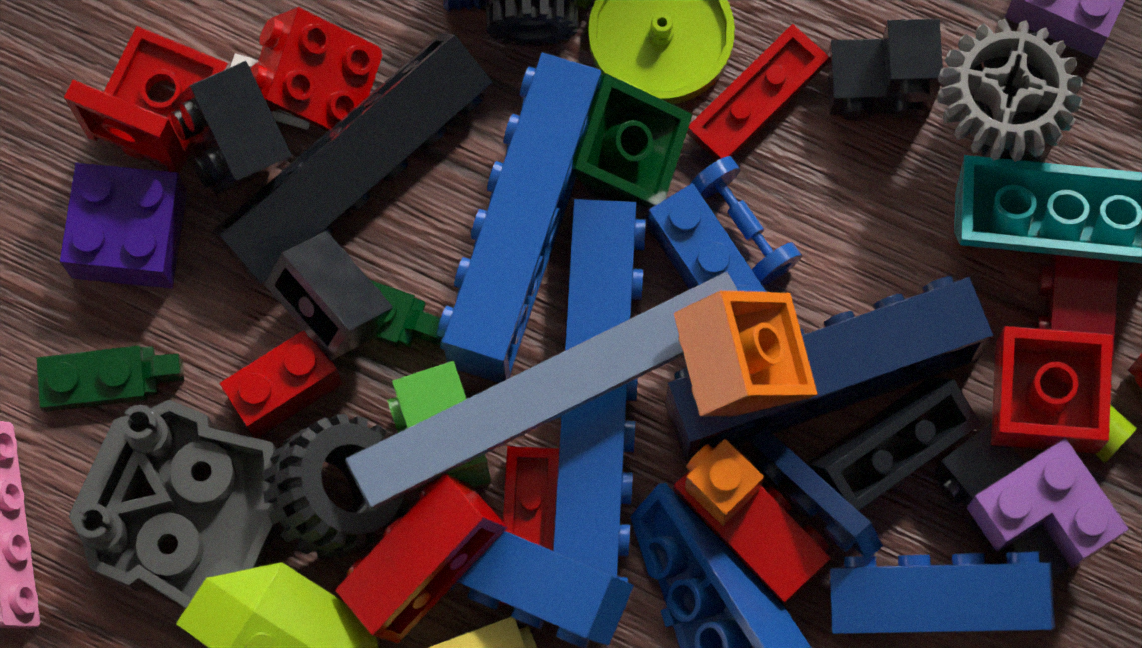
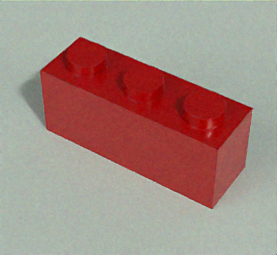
(768, 540)
(420, 558)

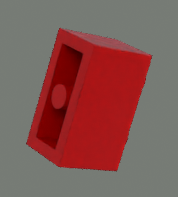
(281, 383)

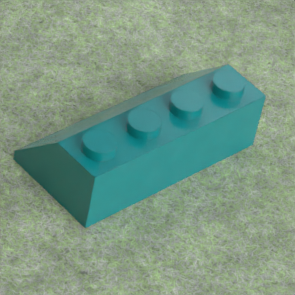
(1049, 209)

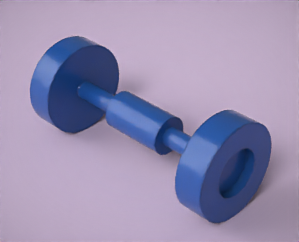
(714, 180)

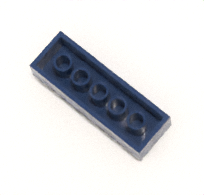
(854, 362)

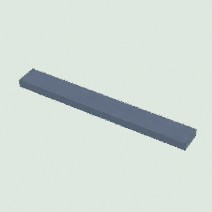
(524, 401)

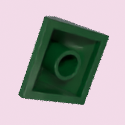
(630, 144)

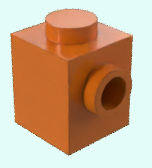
(722, 480)

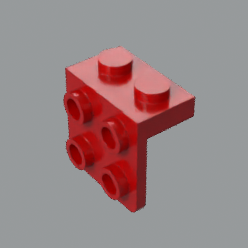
(314, 67)

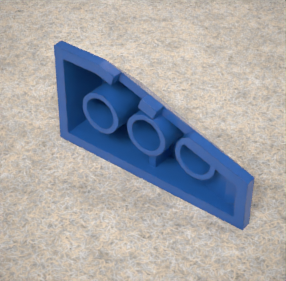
(704, 584)

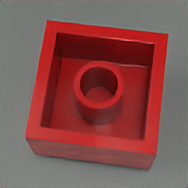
(1052, 389)

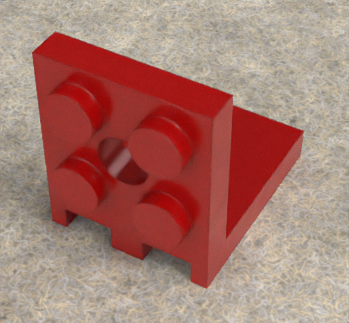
(124, 110)

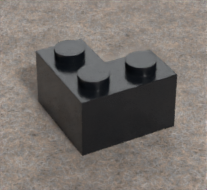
(886, 73)

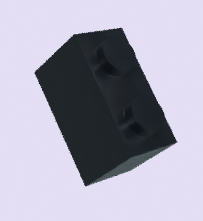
(328, 295)

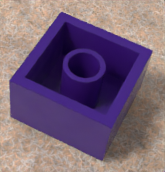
(123, 225)

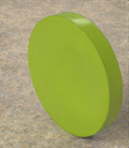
(663, 44)

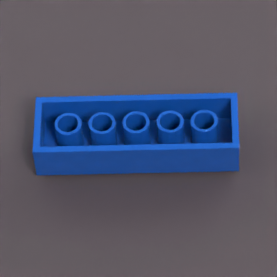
(521, 220)

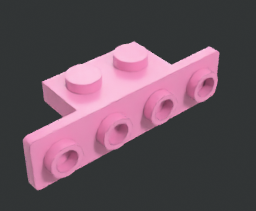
(17, 581)

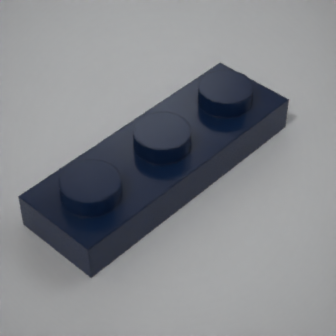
(814, 495)

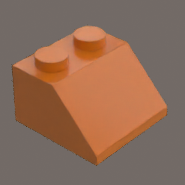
(744, 352)

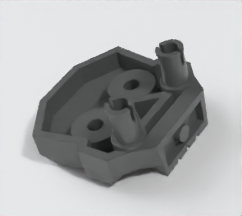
(217, 522)

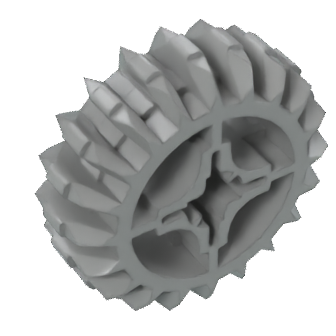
(1030, 91)

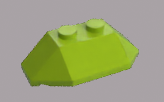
(271, 610)

